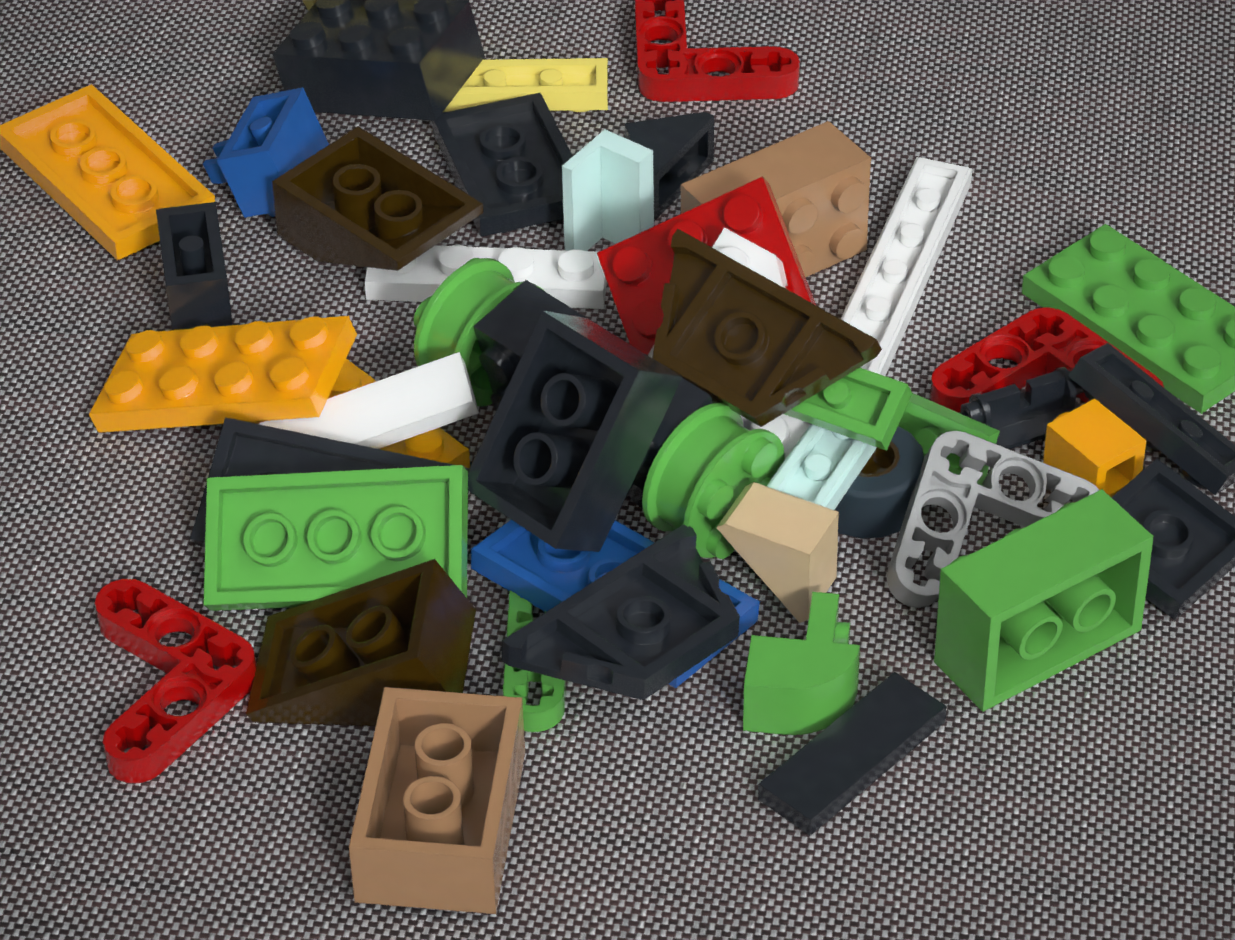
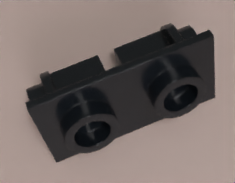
(1024, 415)

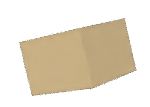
(785, 543)

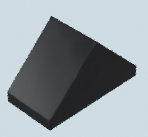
(680, 151)

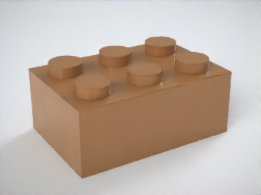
(818, 186)
(438, 800)

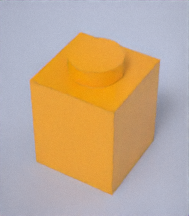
(1095, 447)

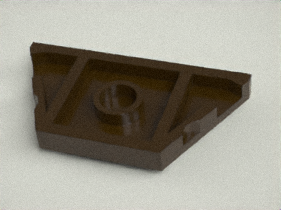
(750, 336)

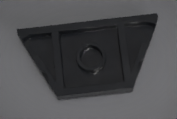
(632, 624)

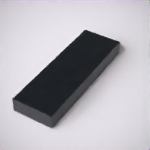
(851, 753)

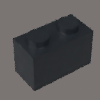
(194, 266)

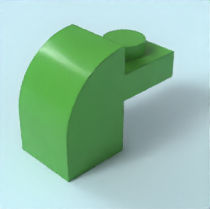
(802, 683)

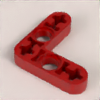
(753, 71)
(1035, 341)
(187, 678)

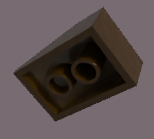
(367, 205)
(342, 650)

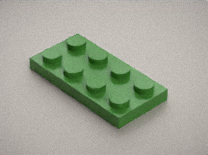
(1145, 312)
(324, 532)

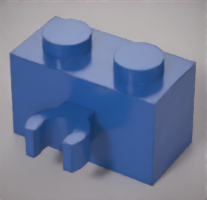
(266, 143)

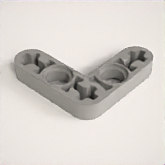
(959, 496)

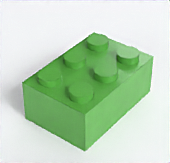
(1042, 599)

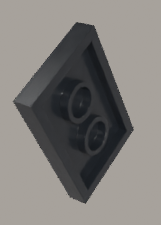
(506, 159)

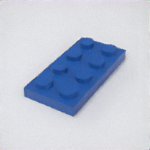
(551, 575)

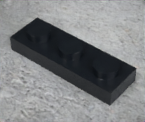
(1158, 416)

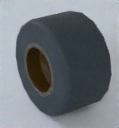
(882, 490)

